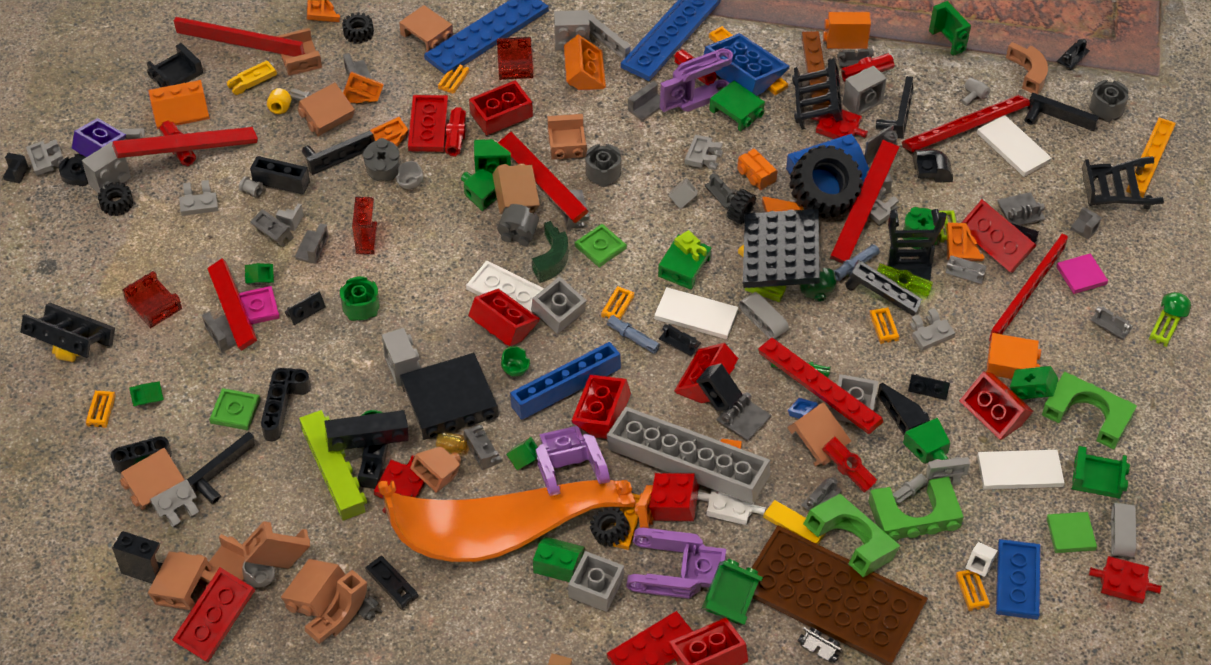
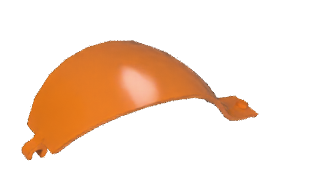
(496, 524)

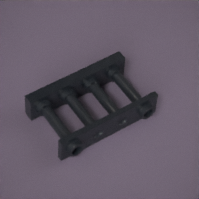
(833, 96)
(67, 330)

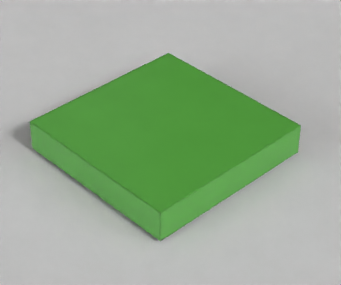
(600, 245)
(234, 409)
(1071, 532)

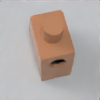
(436, 467)

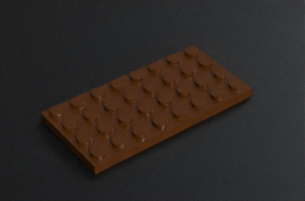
(834, 598)

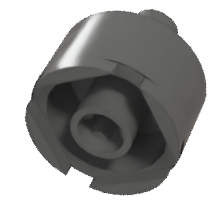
(1109, 100)
(382, 160)
(603, 164)
(517, 224)

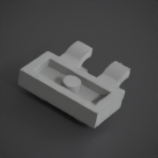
(698, 152)
(41, 160)
(198, 204)
(881, 211)
(931, 335)
(952, 468)
(174, 497)

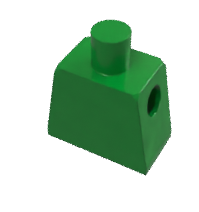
(479, 188)
(928, 441)

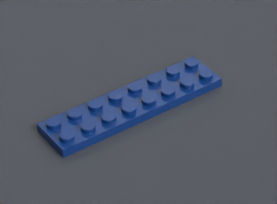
(484, 34)
(667, 37)

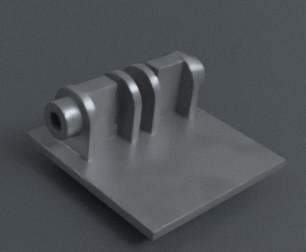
(874, 143)
(1022, 209)
(744, 417)

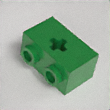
(1034, 382)

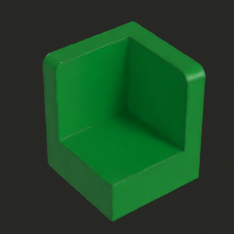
(259, 273)
(146, 393)
(523, 453)

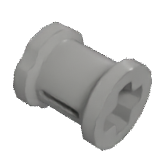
(250, 186)

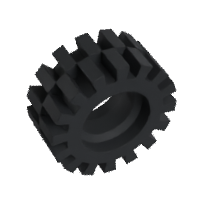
(358, 34)
(113, 191)
(741, 205)
(604, 519)

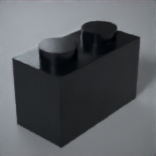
(719, 387)

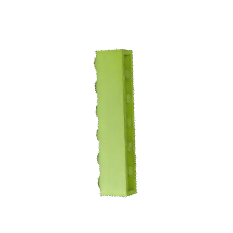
(333, 468)

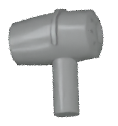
(976, 89)

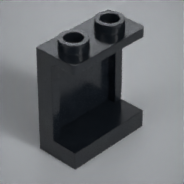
(176, 69)
(137, 556)

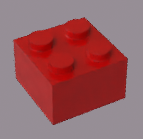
(674, 497)

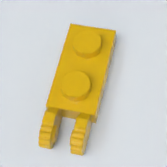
(251, 77)

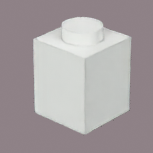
(981, 559)

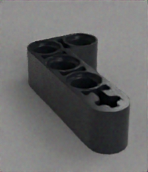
(282, 384)

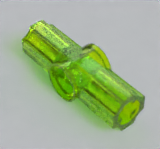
(915, 284)

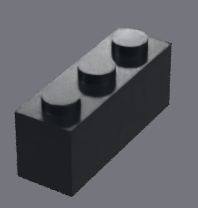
(280, 175)

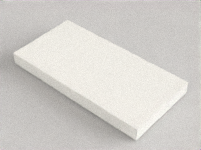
(1014, 145)
(493, 277)
(696, 313)
(1020, 469)

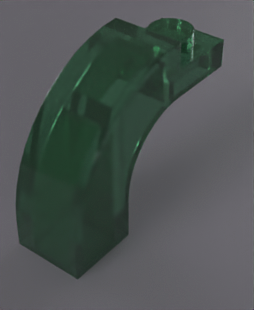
(552, 262)

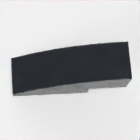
(372, 465)

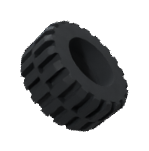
(836, 163)

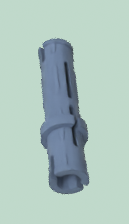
(848, 265)
(627, 330)

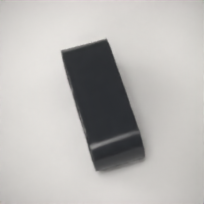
(131, 453)

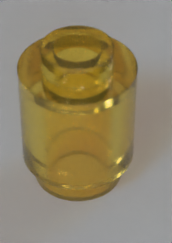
(452, 442)

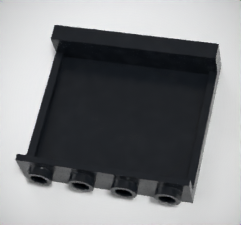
(449, 396)

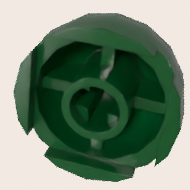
(823, 289)

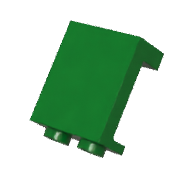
(952, 25)
(738, 104)
(682, 268)
(1099, 474)
(731, 591)

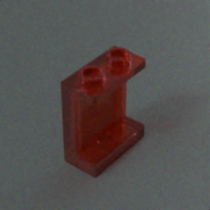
(514, 58)
(363, 227)
(151, 299)

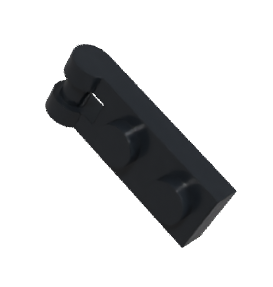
(391, 581)

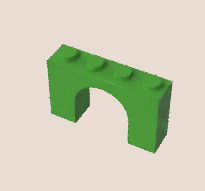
(1073, 390)
(842, 514)
(945, 514)

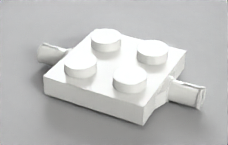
(728, 507)

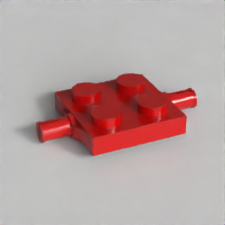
(849, 125)
(405, 479)
(1125, 580)

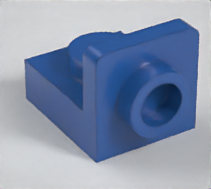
(801, 408)

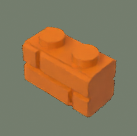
(757, 169)

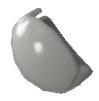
(409, 175)
(257, 574)

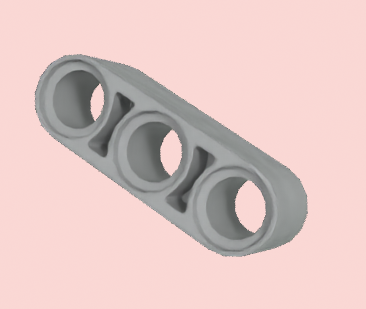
(763, 315)
(1123, 530)

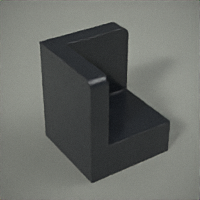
(16, 168)

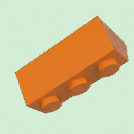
(584, 64)
(179, 103)

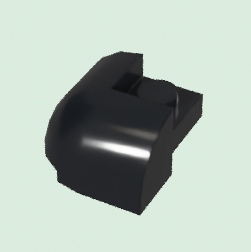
(932, 164)

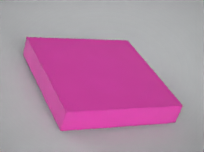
(1082, 273)
(260, 305)

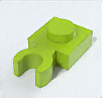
(690, 243)

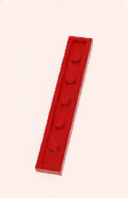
(232, 304)

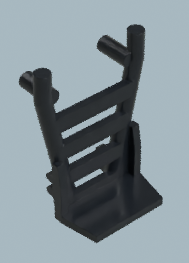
(1099, 171)
(923, 265)

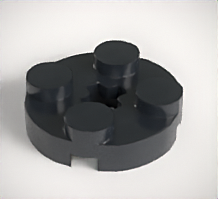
(69, 175)

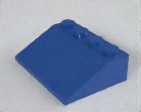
(751, 64)
(823, 179)

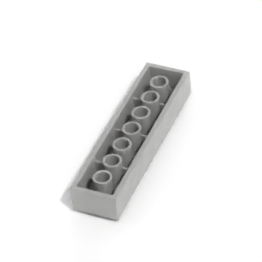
(685, 451)

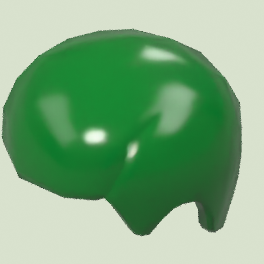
(1176, 304)
(515, 361)

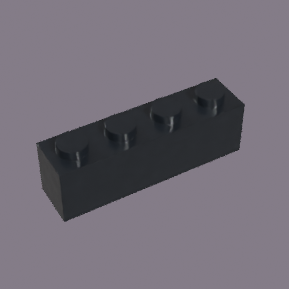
(366, 430)

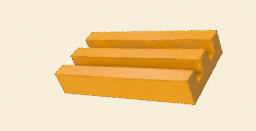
(465, 71)
(605, 313)
(894, 336)
(96, 422)
(970, 605)

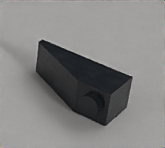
(903, 410)

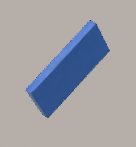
(1018, 579)

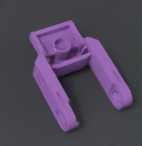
(681, 89)
(567, 448)
(697, 569)

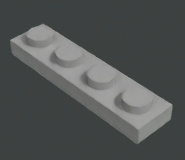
(608, 37)

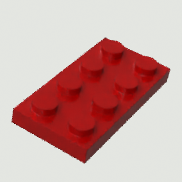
(428, 123)
(998, 236)
(214, 614)
(652, 644)

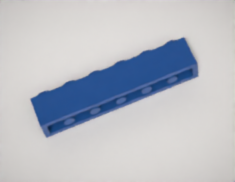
(564, 380)

